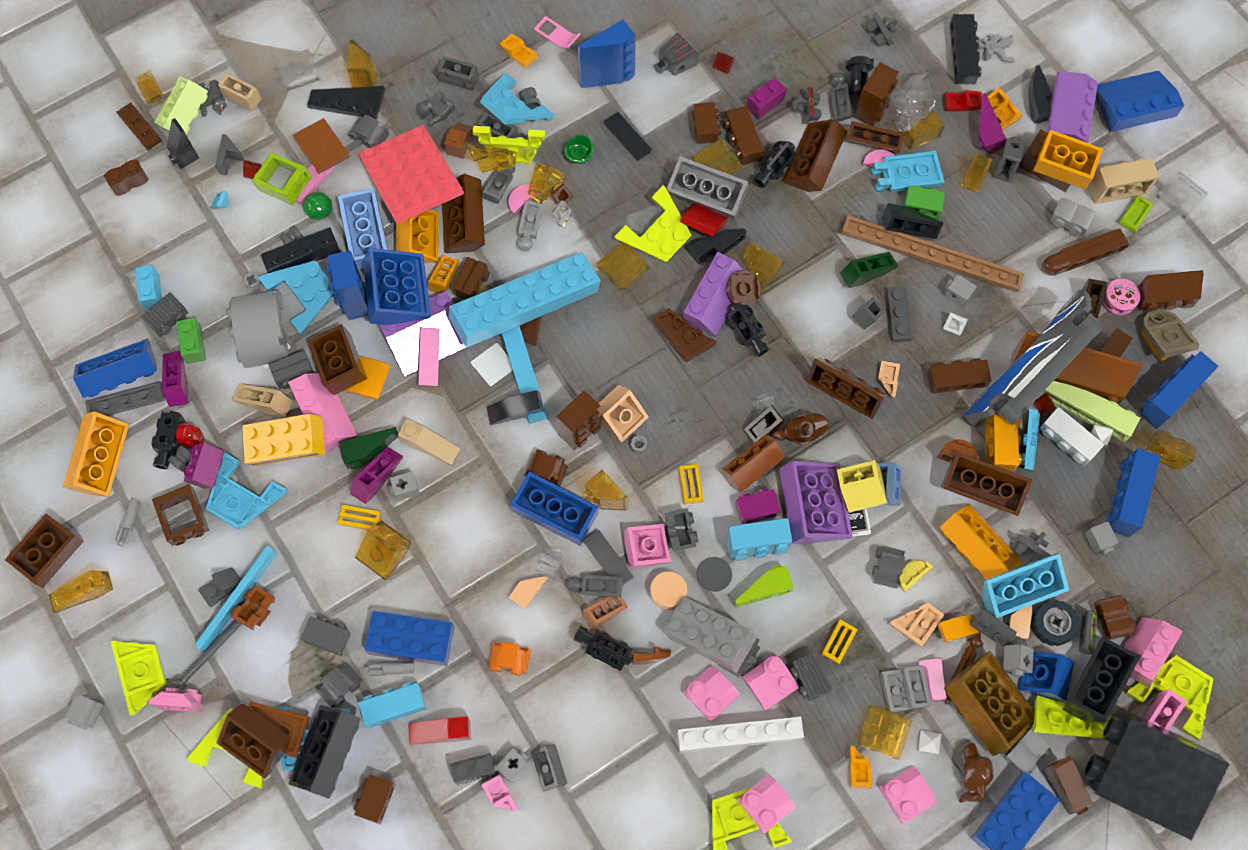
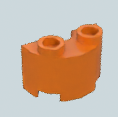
(509, 657)

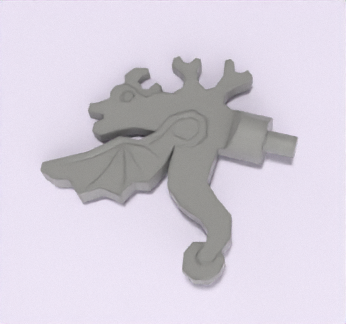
(998, 48)

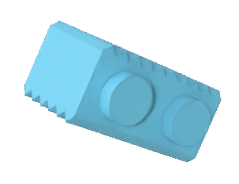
(148, 286)

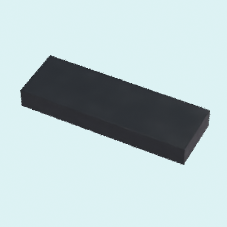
(627, 136)

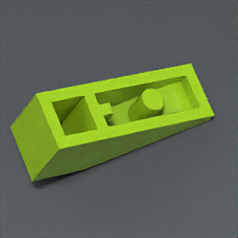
(770, 585)

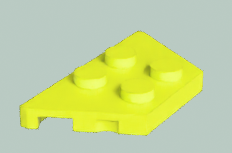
(139, 673)

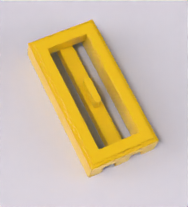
(693, 500)
(342, 514)
(831, 657)

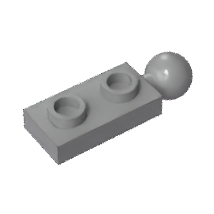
(529, 224)

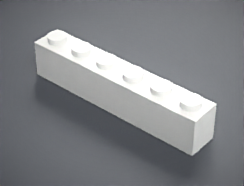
(740, 734)

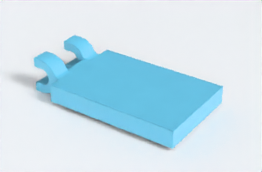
(908, 169)

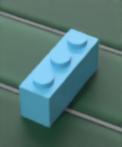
(392, 705)

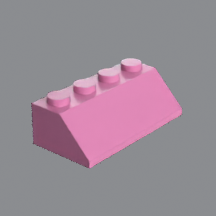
(317, 400)

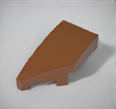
(659, 655)

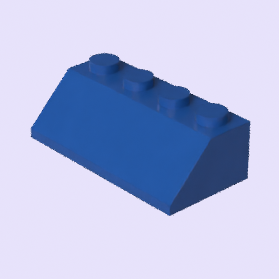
(115, 368)

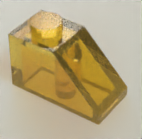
(149, 87)

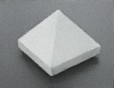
(955, 324)
(1102, 433)
(929, 742)

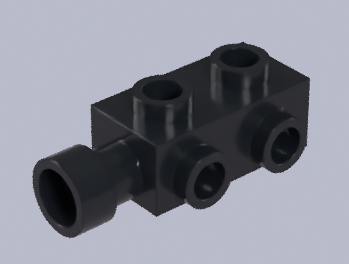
(775, 162)
(748, 328)
(168, 431)
(605, 651)

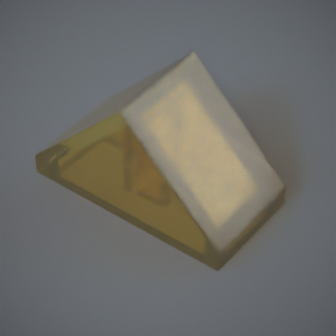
(976, 172)

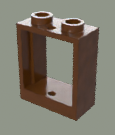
(173, 498)

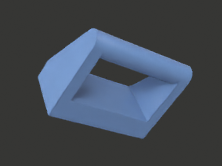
(893, 486)

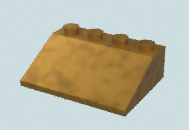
(991, 703)

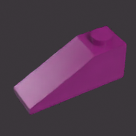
(990, 129)
(174, 379)
(374, 475)

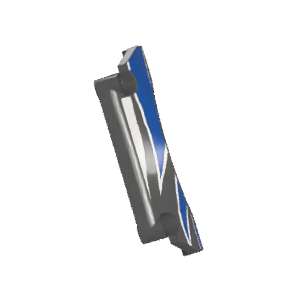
(1039, 364)

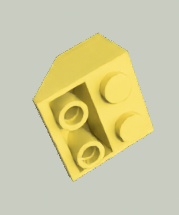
(862, 486)

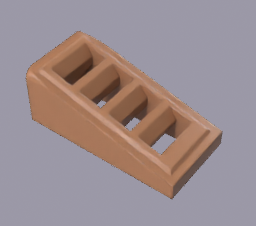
(591, 620)

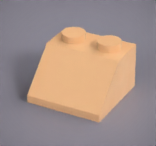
(621, 413)

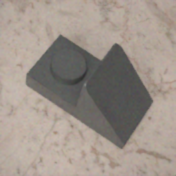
(227, 152)
(220, 587)

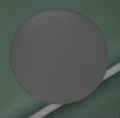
(714, 574)

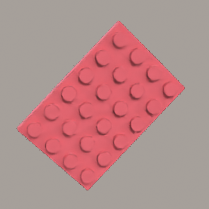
(410, 174)

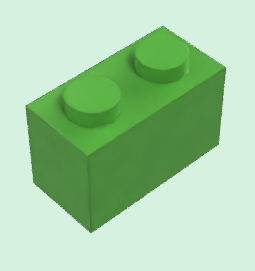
(925, 200)
(191, 340)

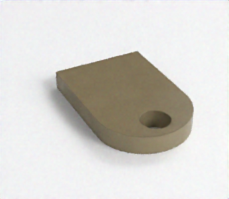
(1169, 335)

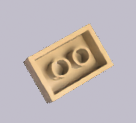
(1123, 180)

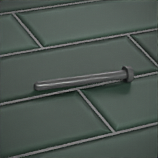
(206, 655)

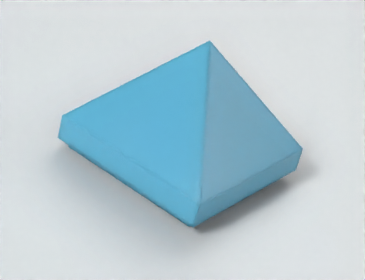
(220, 200)

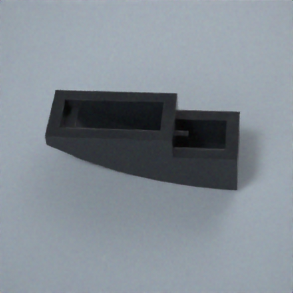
(1039, 96)
(720, 242)
(515, 407)

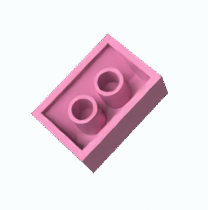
(1154, 643)

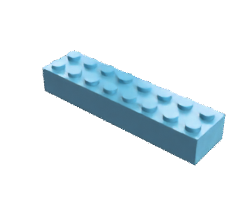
(523, 299)

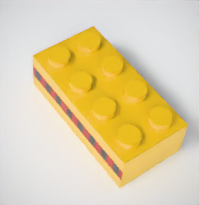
(283, 440)

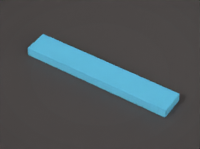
(522, 367)
(236, 598)

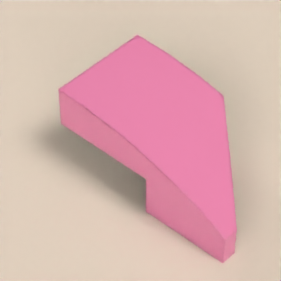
(498, 793)

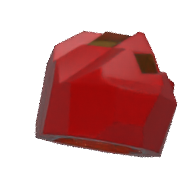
(189, 436)

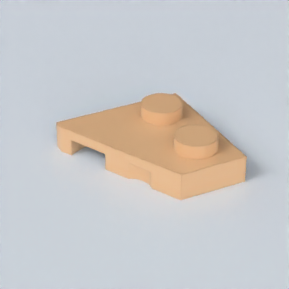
(918, 623)

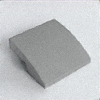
(905, 689)

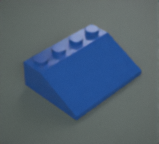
(607, 57)
(1138, 100)
(395, 286)

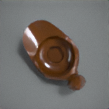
(803, 429)
(978, 774)

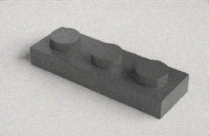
(899, 314)

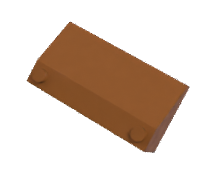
(1092, 371)

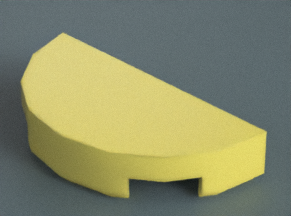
(913, 573)

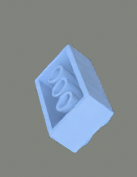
(362, 223)

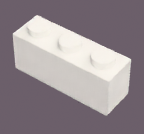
(1071, 437)

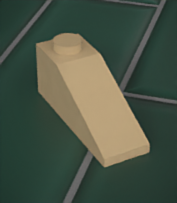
(263, 399)
(428, 442)

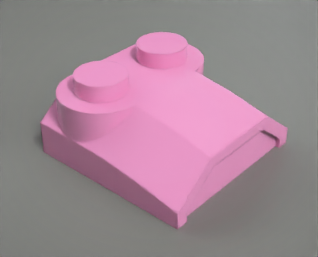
(646, 546)
(771, 682)
(711, 693)
(178, 701)
(908, 794)
(766, 803)

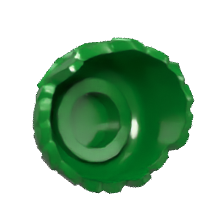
(579, 149)
(317, 205)

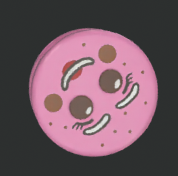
(1121, 296)

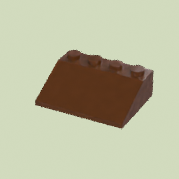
(845, 387)

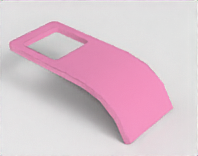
(559, 36)

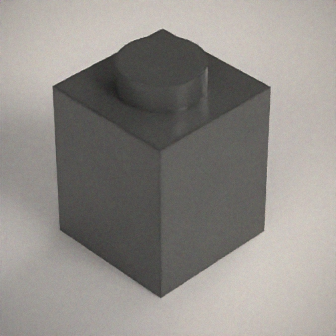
(868, 313)

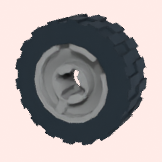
(1055, 634)

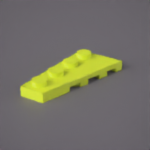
(1052, 719)

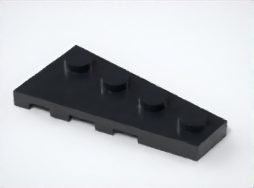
(348, 101)

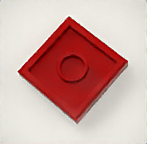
(703, 220)

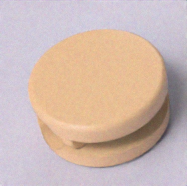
(668, 590)

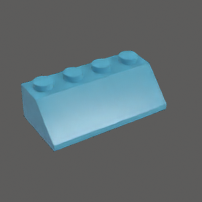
(1024, 586)

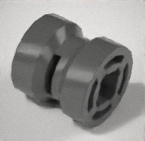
(529, 97)
(287, 237)
(181, 459)

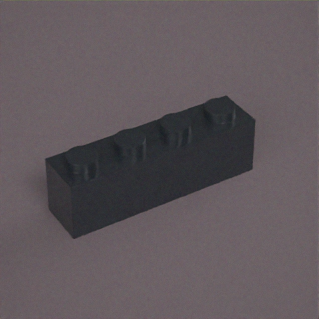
(964, 49)
(305, 250)

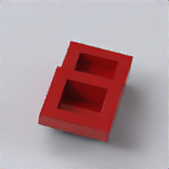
(958, 102)

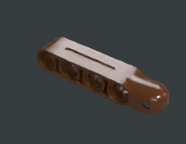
(1085, 252)

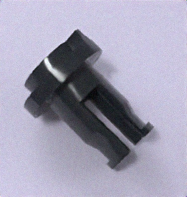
(859, 68)

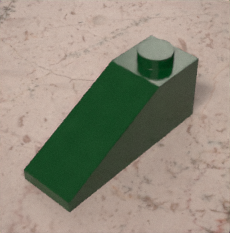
(868, 268)
(364, 448)

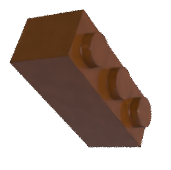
(743, 135)
(875, 137)
(959, 376)

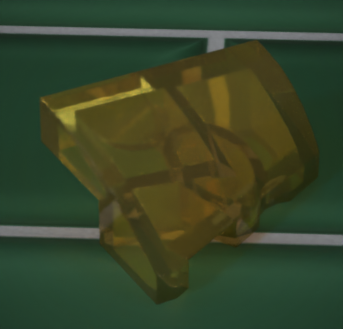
(492, 158)
(544, 182)
(762, 264)

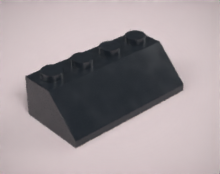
(1101, 682)
(324, 751)

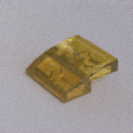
(719, 158)
(622, 265)
(884, 732)

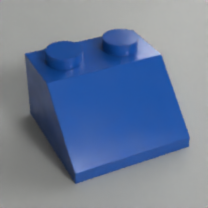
(1050, 676)

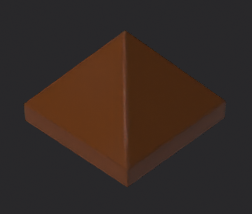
(561, 194)

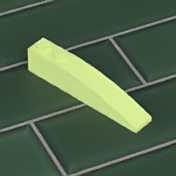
(1093, 409)

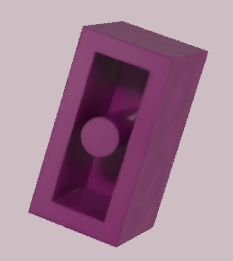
(766, 98)
(203, 465)
(757, 506)

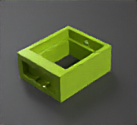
(293, 187)

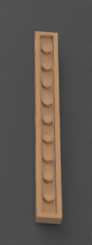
(933, 253)

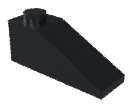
(179, 146)
(908, 221)

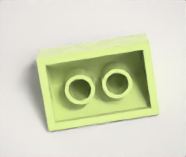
(182, 104)

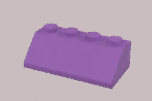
(1073, 105)
(710, 301)

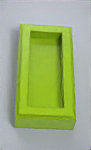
(1136, 214)

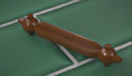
(967, 658)

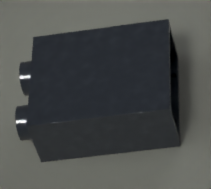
(1156, 773)

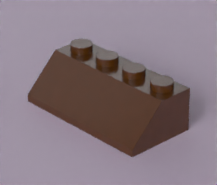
(815, 155)
(464, 218)
(986, 483)

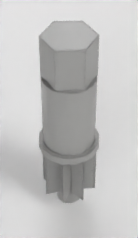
(127, 524)
(385, 668)

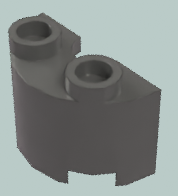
(367, 129)
(680, 529)
(889, 566)
(338, 684)

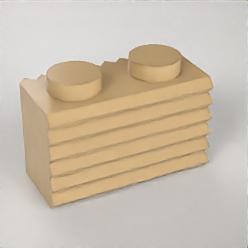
(239, 92)

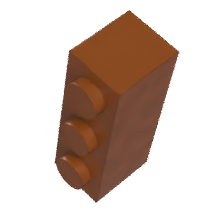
(753, 463)

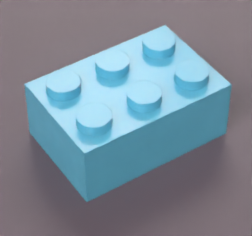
(759, 539)

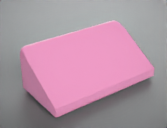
(935, 678)

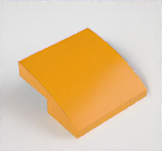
(376, 375)

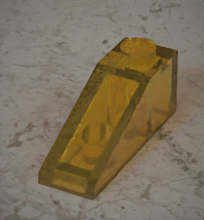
(81, 590)

